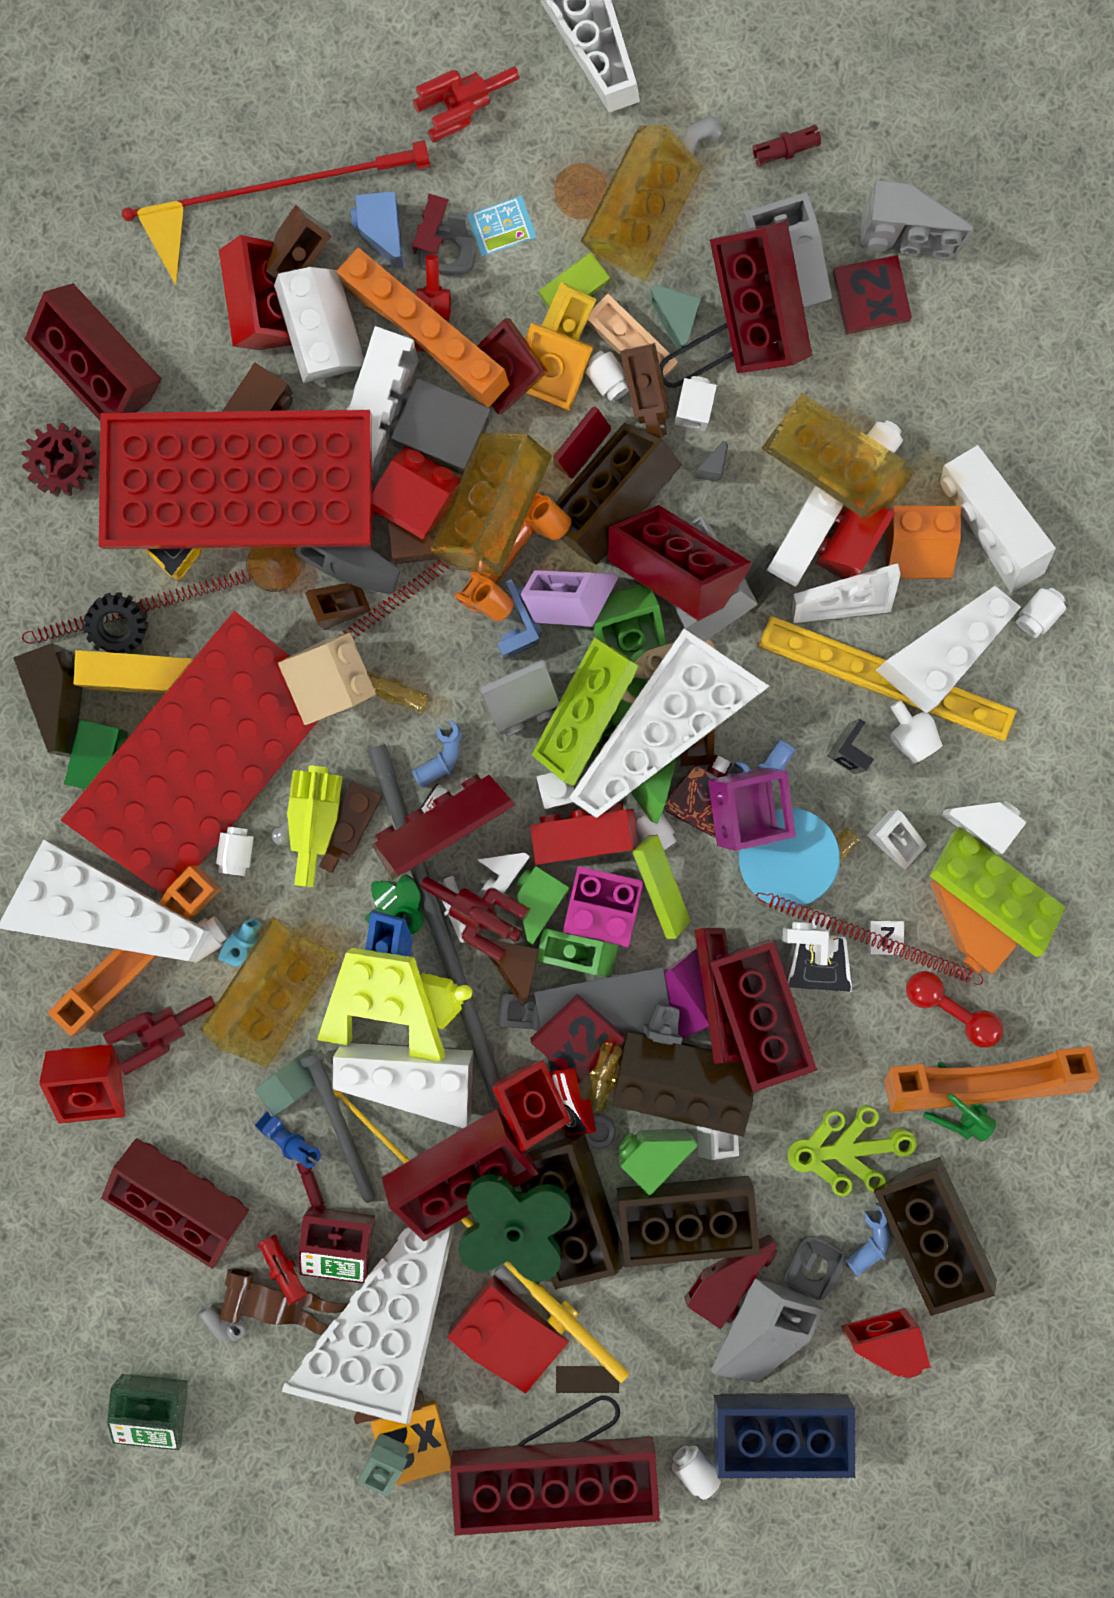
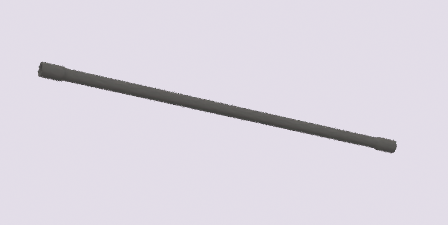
(385, 774)

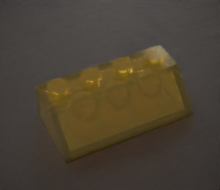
(642, 201)
(838, 458)
(268, 993)

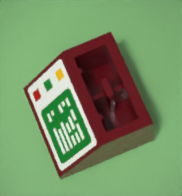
(335, 1244)

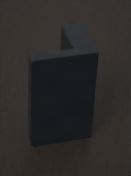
(848, 755)

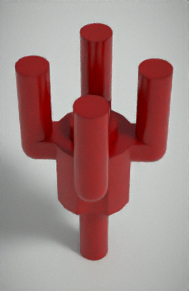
(460, 97)

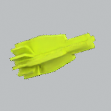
(312, 818)

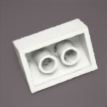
(318, 323)

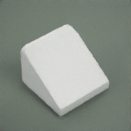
(716, 1144)

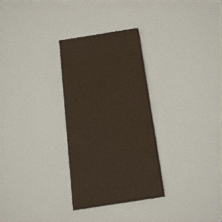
(585, 1380)

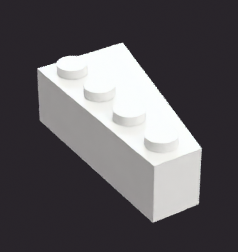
(598, 46)
(382, 385)
(997, 518)
(942, 656)
(407, 1082)

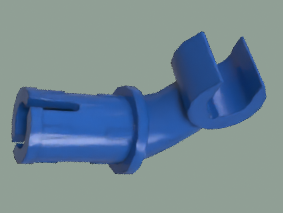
(292, 1145)

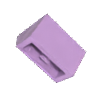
(567, 596)

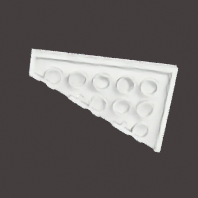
(379, 1342)

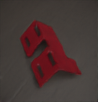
(432, 218)

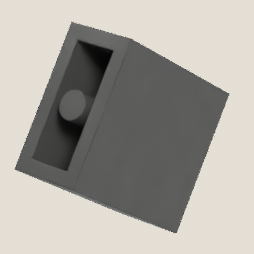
(440, 425)

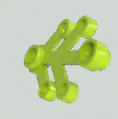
(846, 1149)

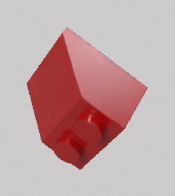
(414, 492)
(852, 542)
(83, 1083)
(531, 1103)
(890, 1342)

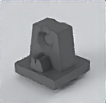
(664, 1025)

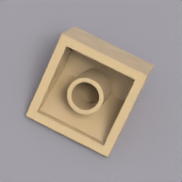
(327, 678)

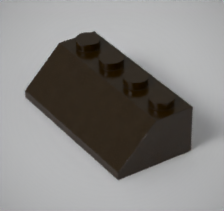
(614, 488)
(682, 1085)
(688, 1221)
(936, 1237)
(590, 1238)

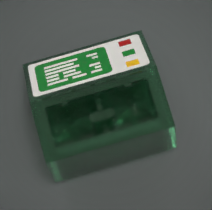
(147, 1411)

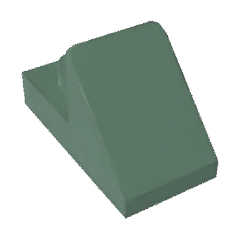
(384, 1465)

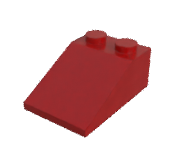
(506, 1336)

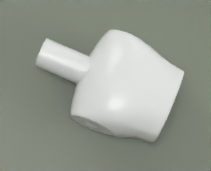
(916, 734)

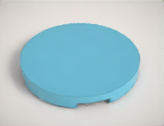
(794, 867)

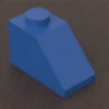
(388, 934)

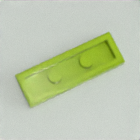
(661, 886)

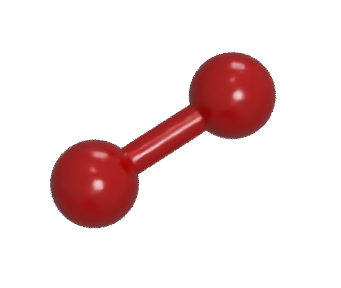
(981, 1027)

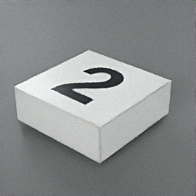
(890, 929)

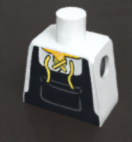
(806, 974)

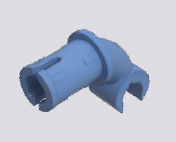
(777, 759)
(443, 762)
(875, 1248)

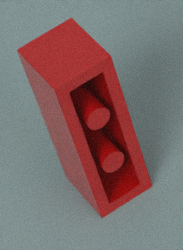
(584, 835)

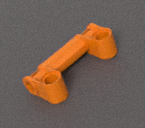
(482, 592)

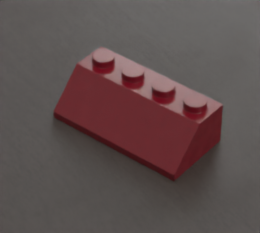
(761, 297)
(90, 353)
(677, 561)
(442, 825)
(763, 1015)
(434, 1186)
(174, 1202)

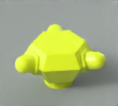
(444, 998)

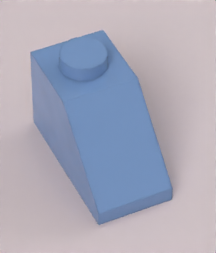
(379, 224)

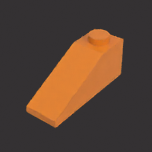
(974, 935)

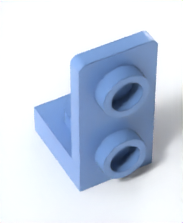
(518, 641)

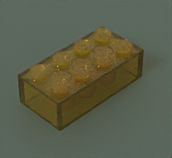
(491, 502)

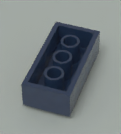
(784, 1436)

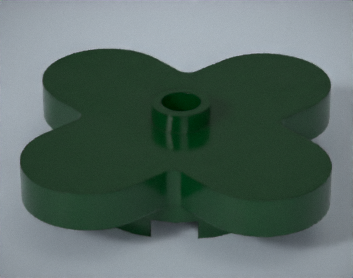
(514, 1227)

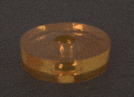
(578, 176)
(273, 579)

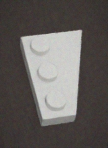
(850, 597)

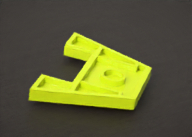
(384, 990)

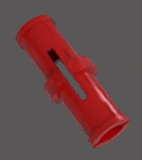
(271, 1250)

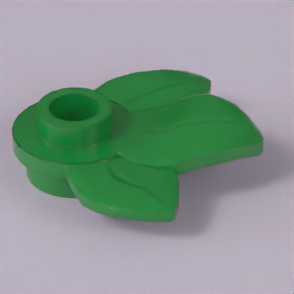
(398, 900)

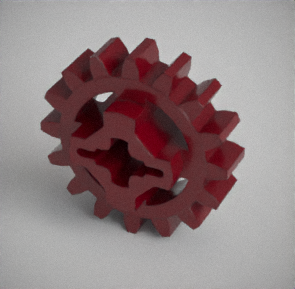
(52, 446)

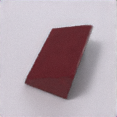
(582, 443)

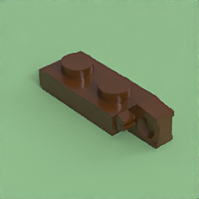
(646, 387)
(353, 818)

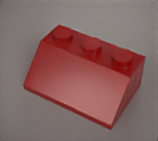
(251, 296)

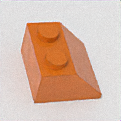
(924, 541)

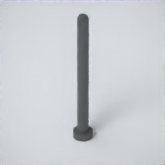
(313, 1061)

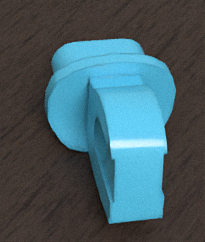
(243, 940)

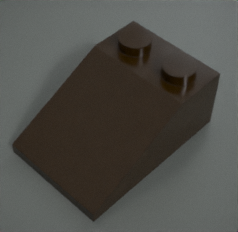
(54, 698)

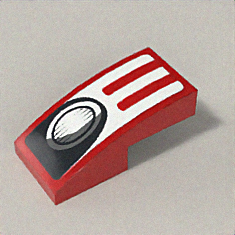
(578, 1109)

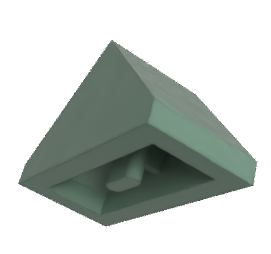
(676, 313)
(286, 1085)

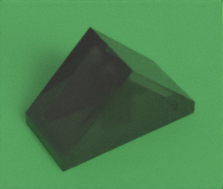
(759, 579)

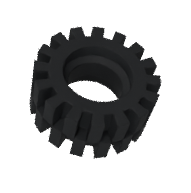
(121, 605)

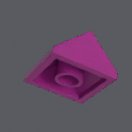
(687, 994)

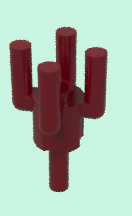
(479, 914)
(156, 1032)

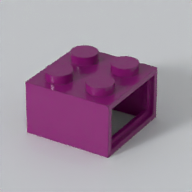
(746, 810)

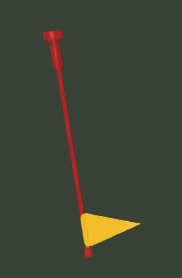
(165, 220)

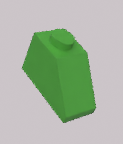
(653, 792)
(542, 895)
(577, 953)

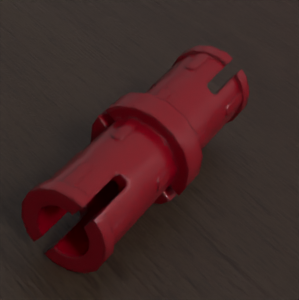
(786, 145)

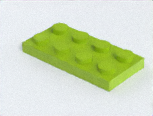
(584, 711)
(998, 892)

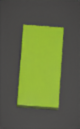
(584, 275)

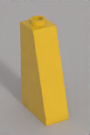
(126, 672)

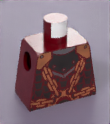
(692, 797)

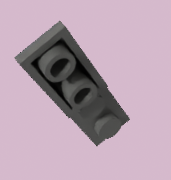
(354, 566)

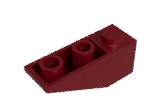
(723, 1284)

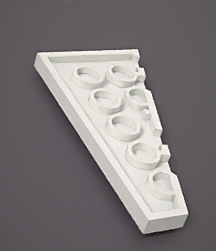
(677, 707)
(83, 904)

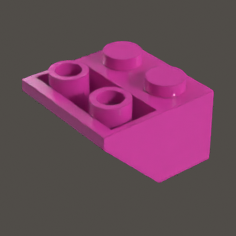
(602, 906)

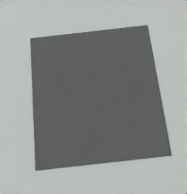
(623, 1000)

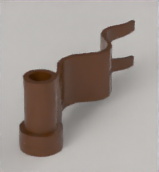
(271, 1305)

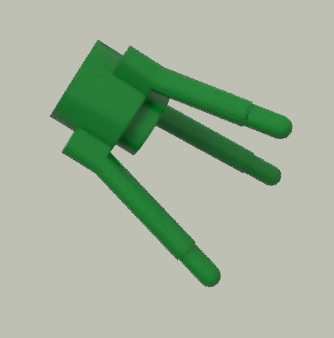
(974, 1119)

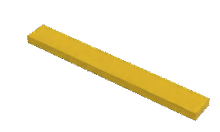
(860, 669)

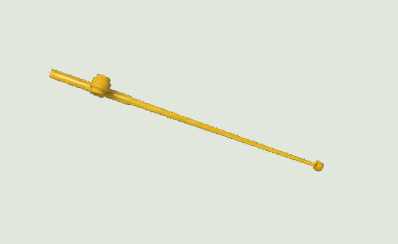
(562, 1315)

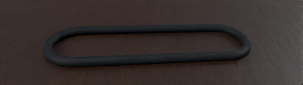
(689, 346)
(574, 1412)

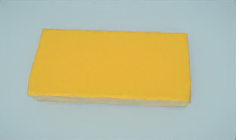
(569, 311)

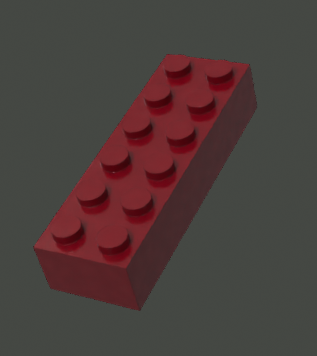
(554, 1486)

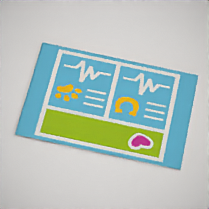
(501, 225)

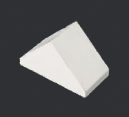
(897, 838)

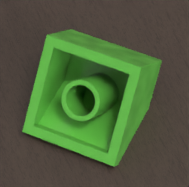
(631, 622)
(654, 1155)

